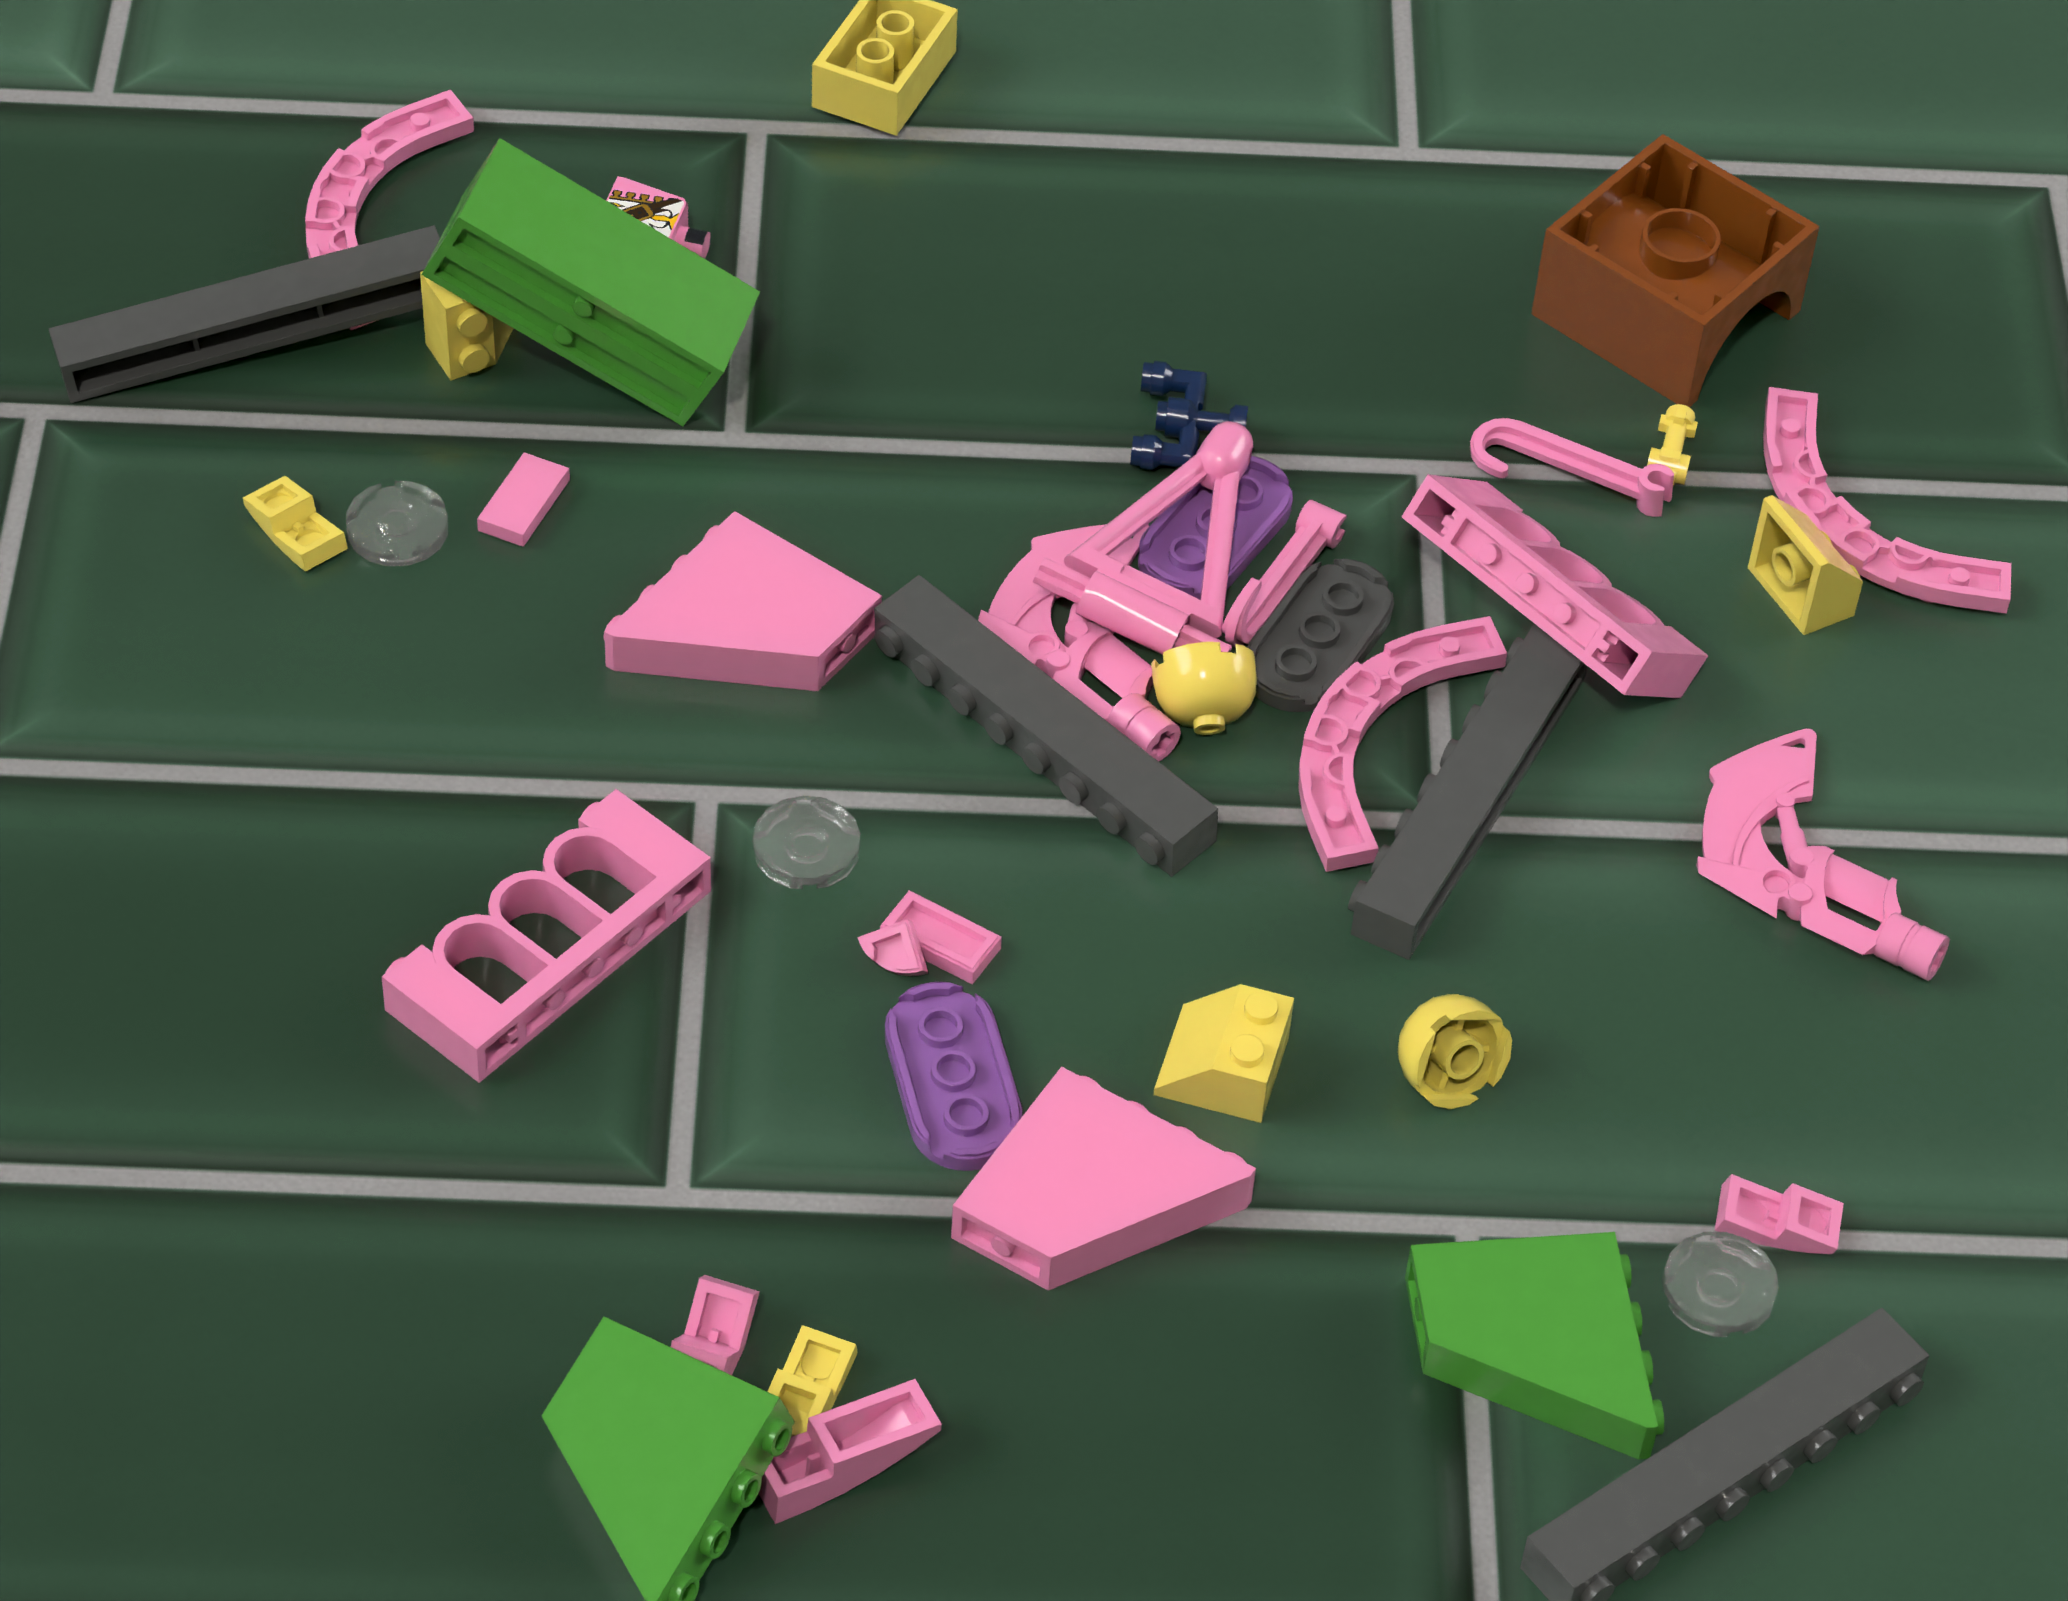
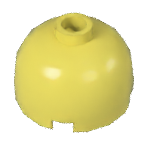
(1205, 686)
(1453, 1049)

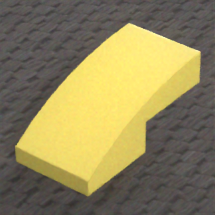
(292, 523)
(813, 1375)

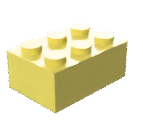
(884, 61)

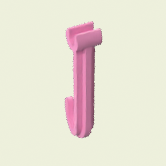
(1646, 485)
(1314, 530)

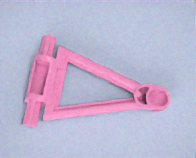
(1139, 603)

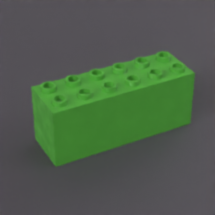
(591, 283)

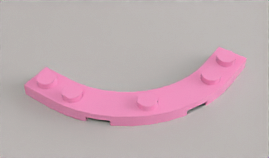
(358, 168)
(1898, 565)
(1351, 708)

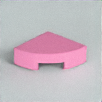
(895, 949)

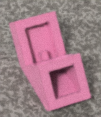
(718, 1323)

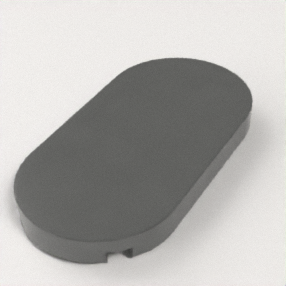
(1319, 632)

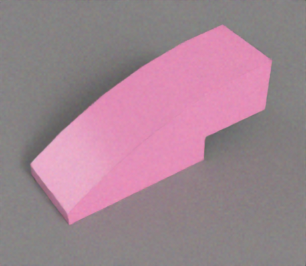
(847, 1449)

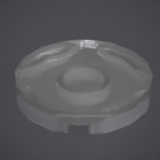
(397, 523)
(806, 842)
(1720, 1283)

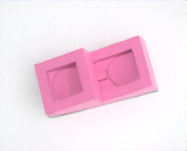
(1788, 1221)

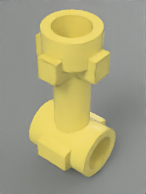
(1677, 424)

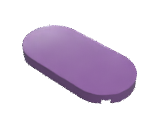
(1177, 540)
(951, 1074)

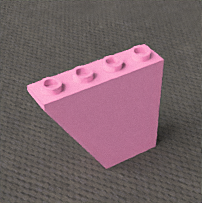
(745, 614)
(1093, 1185)

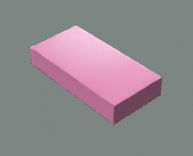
(523, 499)
(946, 937)

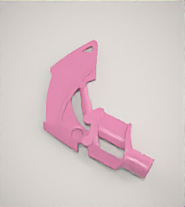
(1023, 620)
(1767, 784)

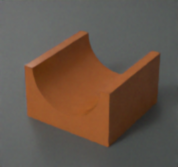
(1669, 265)

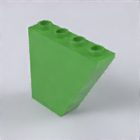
(1539, 1332)
(664, 1452)

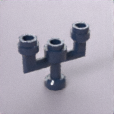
(1177, 417)

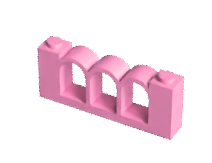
(1554, 587)
(611, 838)

